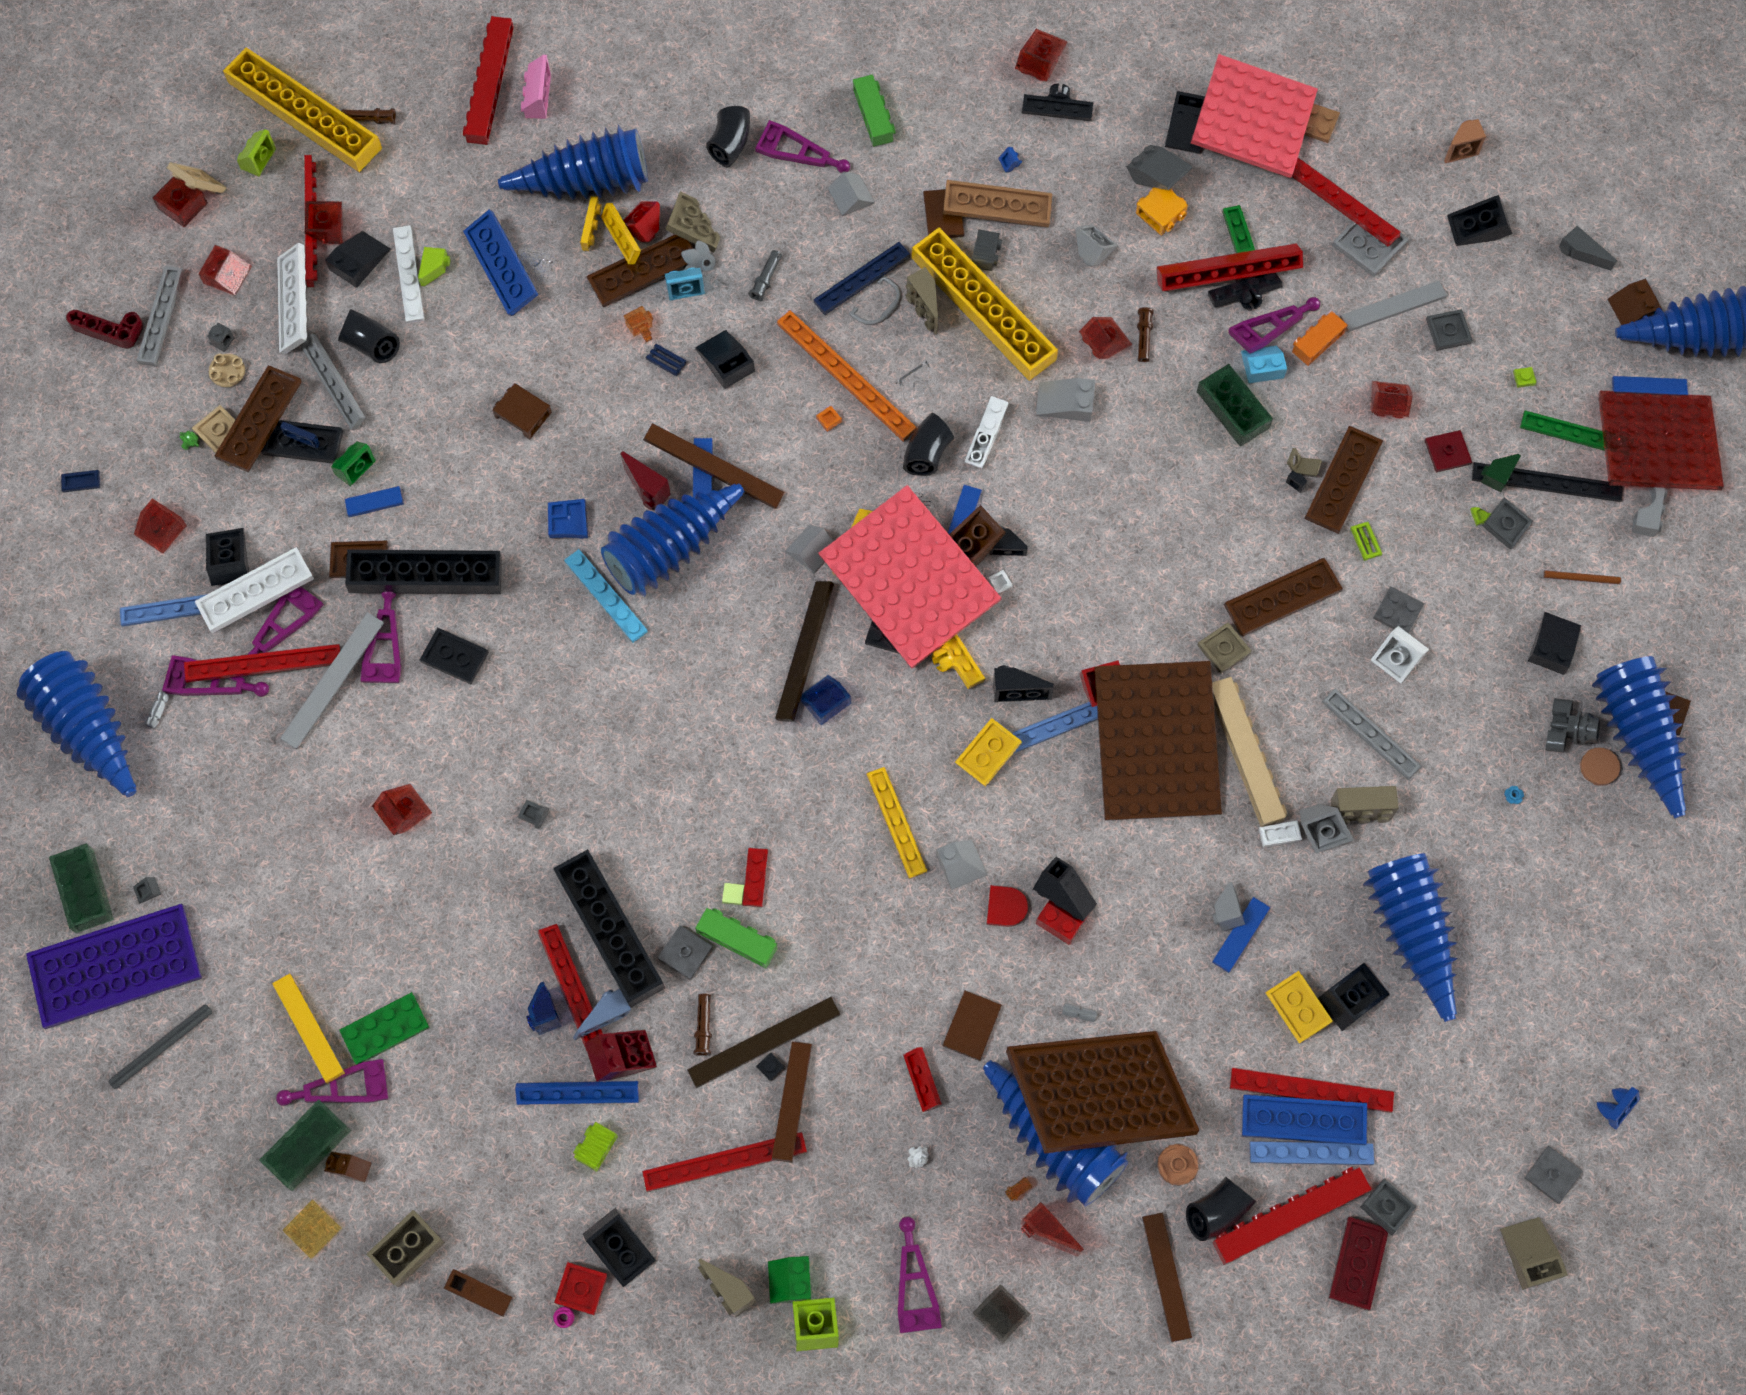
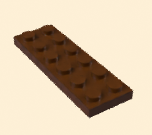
(651, 266)
(258, 418)
(1343, 479)
(1283, 597)

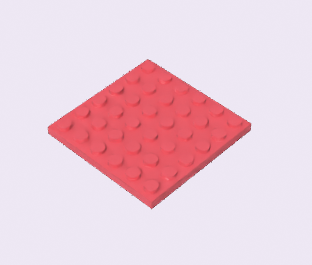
(1254, 116)

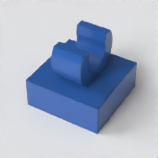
(1009, 159)

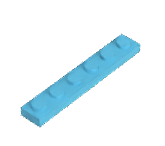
(606, 596)

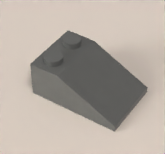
(1157, 168)

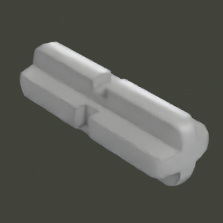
(1084, 1013)

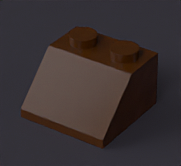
(1634, 302)

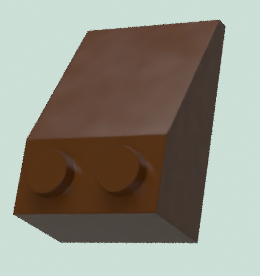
(977, 535)

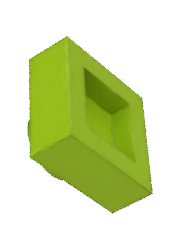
(1524, 377)

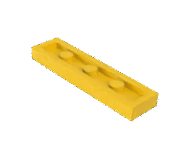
(620, 233)

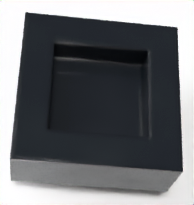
(1296, 481)
(770, 1066)

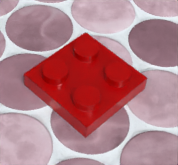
(580, 1288)

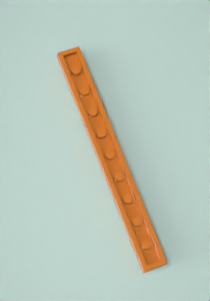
(846, 375)

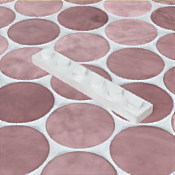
(408, 274)

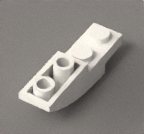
(986, 432)

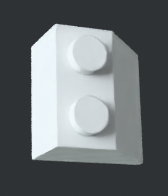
(1399, 654)

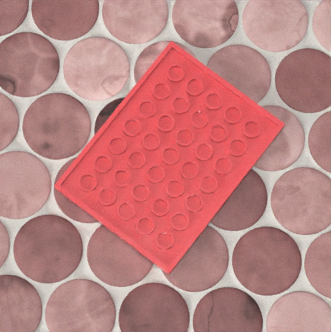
(909, 576)

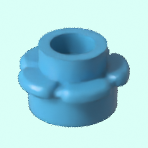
(1509, 795)

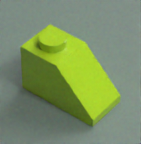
(433, 264)

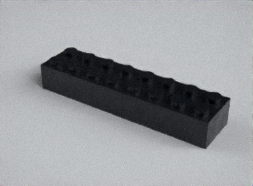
(424, 571)
(609, 928)

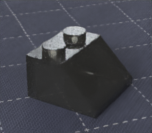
(1001, 1314)

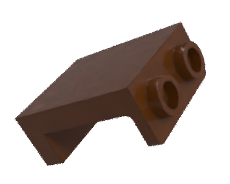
(522, 410)

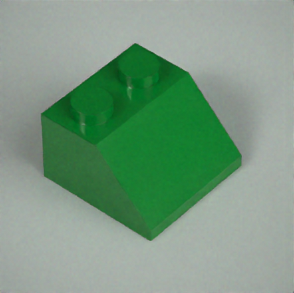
(353, 463)
(789, 1279)

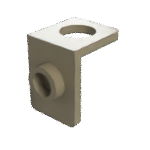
(1304, 466)

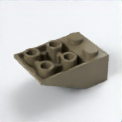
(922, 293)
(1533, 1253)
(732, 1289)

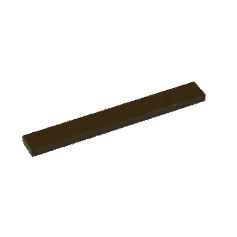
(804, 651)
(763, 1042)

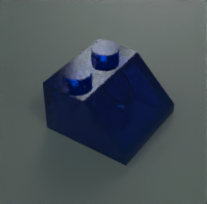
(826, 699)
(542, 1011)

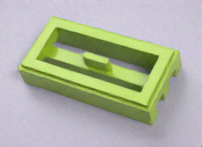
(1359, 543)

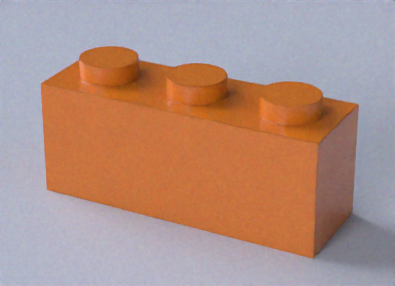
(1319, 338)

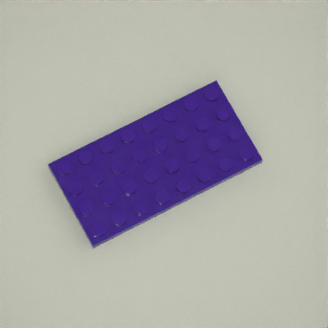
(113, 966)

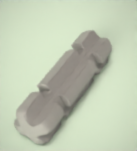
(157, 709)

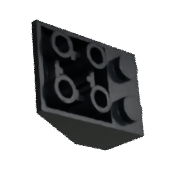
(1183, 122)
(726, 358)
(1065, 889)

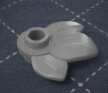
(696, 257)

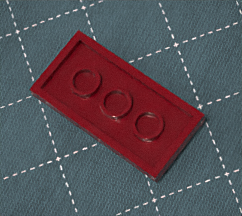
(1358, 1264)

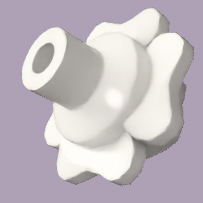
(918, 1156)

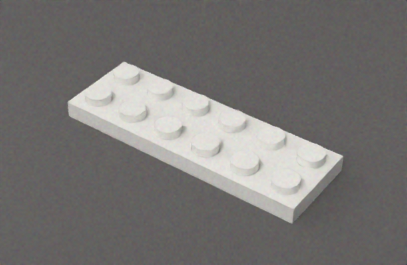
(291, 298)
(254, 590)

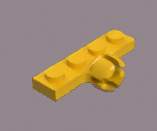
(956, 656)

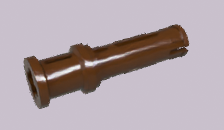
(376, 115)
(1144, 326)
(703, 1034)

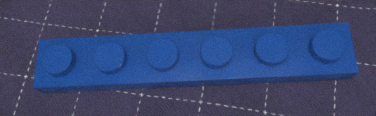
(577, 1092)

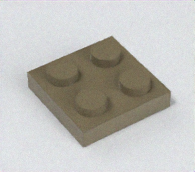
(1224, 648)

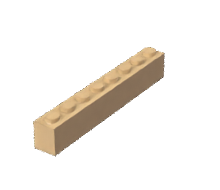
(1247, 753)

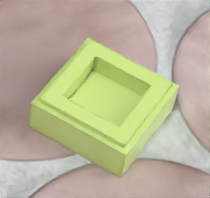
(733, 894)

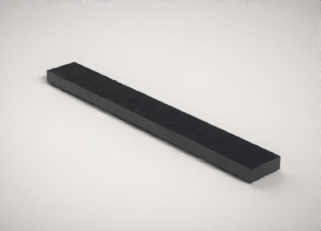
(1557, 483)

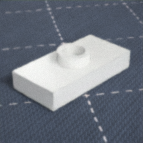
(1280, 834)

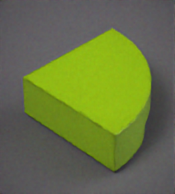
(1479, 515)

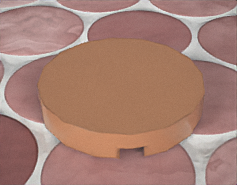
(1600, 766)
(1171, 1167)

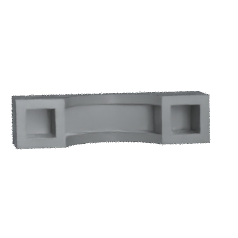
(1647, 519)

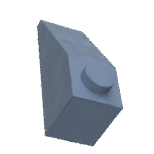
(607, 1011)

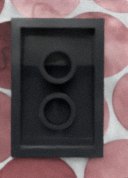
(1480, 222)
(356, 258)
(226, 556)
(1555, 643)
(1016, 685)
(1353, 996)
(619, 1247)

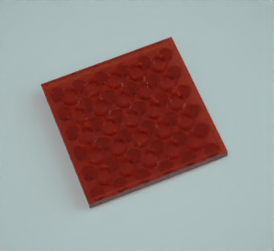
(1660, 440)

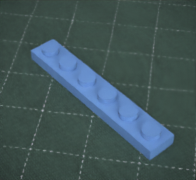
(1311, 1153)

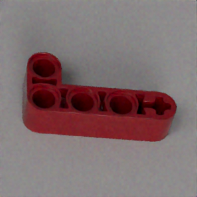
(103, 326)

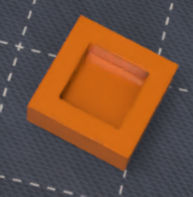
(829, 418)

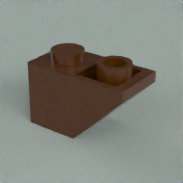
(347, 1166)

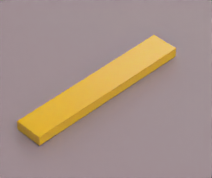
(896, 822)
(308, 1028)

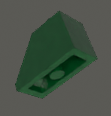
(1499, 472)

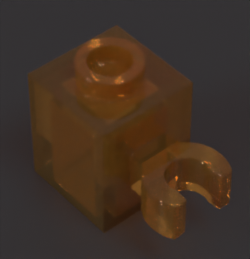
(639, 322)

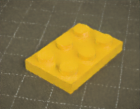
(988, 752)
(1299, 1007)

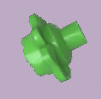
(189, 439)

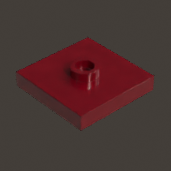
(1448, 451)

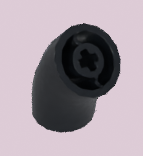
(729, 135)
(369, 337)
(927, 446)
(1218, 1210)

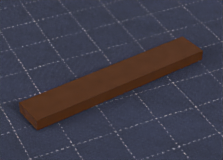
(792, 1102)
(1166, 1277)

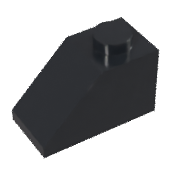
(1009, 545)

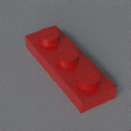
(755, 877)
(922, 1079)

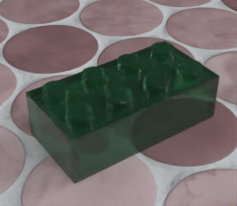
(1234, 405)
(81, 888)
(305, 1145)

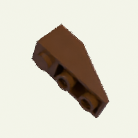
(478, 1292)

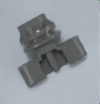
(1565, 726)

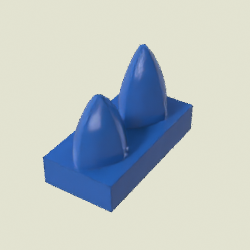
(1617, 1113)

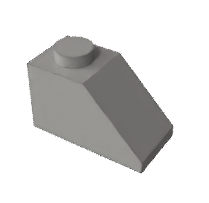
(1228, 909)

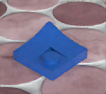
(567, 519)

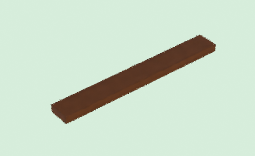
(713, 465)

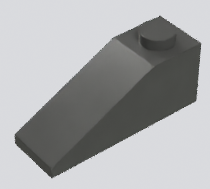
(1585, 249)

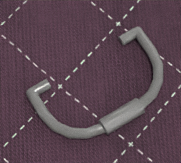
(891, 308)

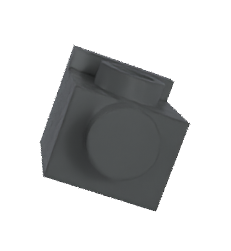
(218, 334)

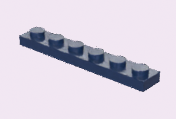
(861, 278)

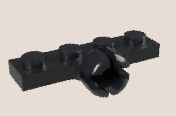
(1057, 105)
(1245, 291)

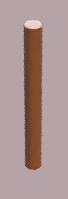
(1582, 577)

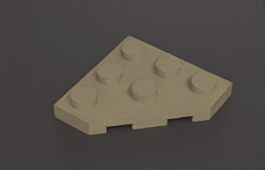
(690, 223)

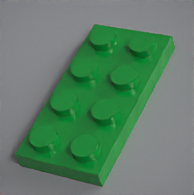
(384, 1028)

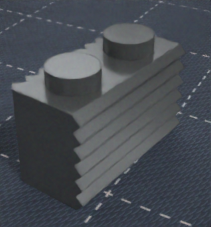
(985, 249)

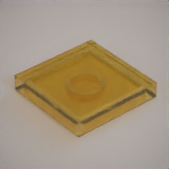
(311, 1229)

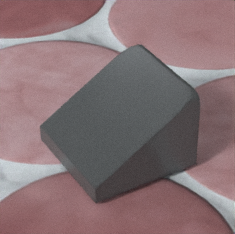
(146, 889)

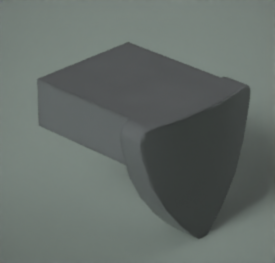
(533, 813)

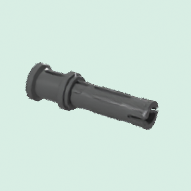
(762, 281)

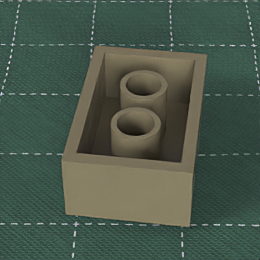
(1366, 803)
(405, 1248)

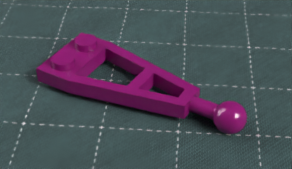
(771, 137)
(1252, 341)
(301, 600)
(383, 671)
(175, 683)
(374, 1081)
(915, 1319)

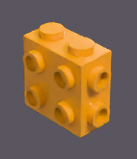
(1161, 209)

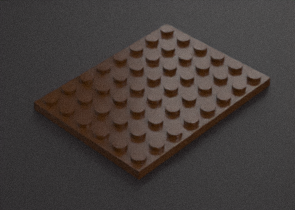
(1157, 740)
(1101, 1091)

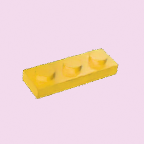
(590, 224)

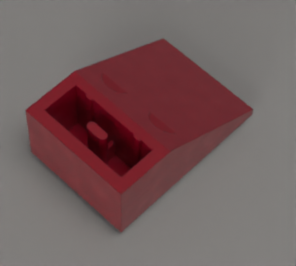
(620, 1054)

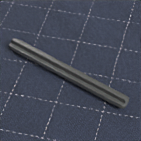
(160, 1046)

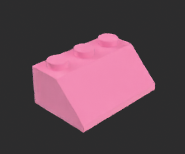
(536, 89)

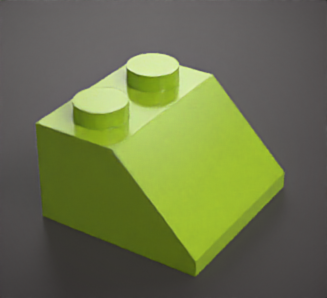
(256, 152)
(815, 1324)

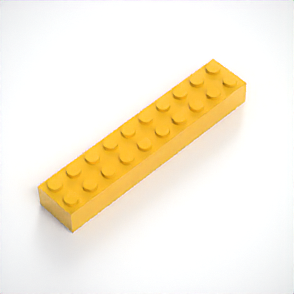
(302, 109)
(984, 304)

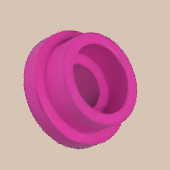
(559, 1321)

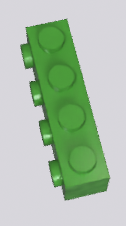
(873, 110)
(736, 937)

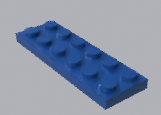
(500, 262)
(1304, 1119)

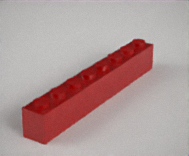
(489, 80)
(1229, 267)
(1291, 1215)

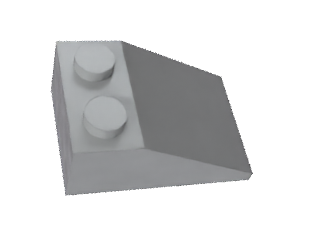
(1066, 399)

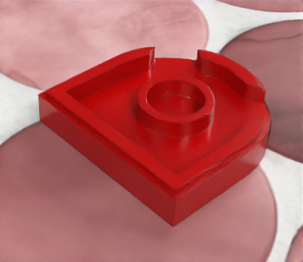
(1006, 906)

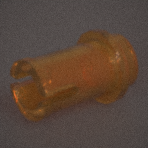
(1018, 1189)

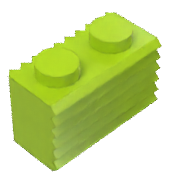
(595, 1146)

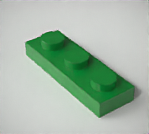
(1238, 229)

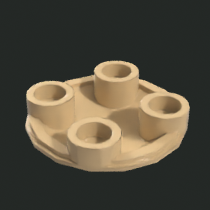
(226, 370)

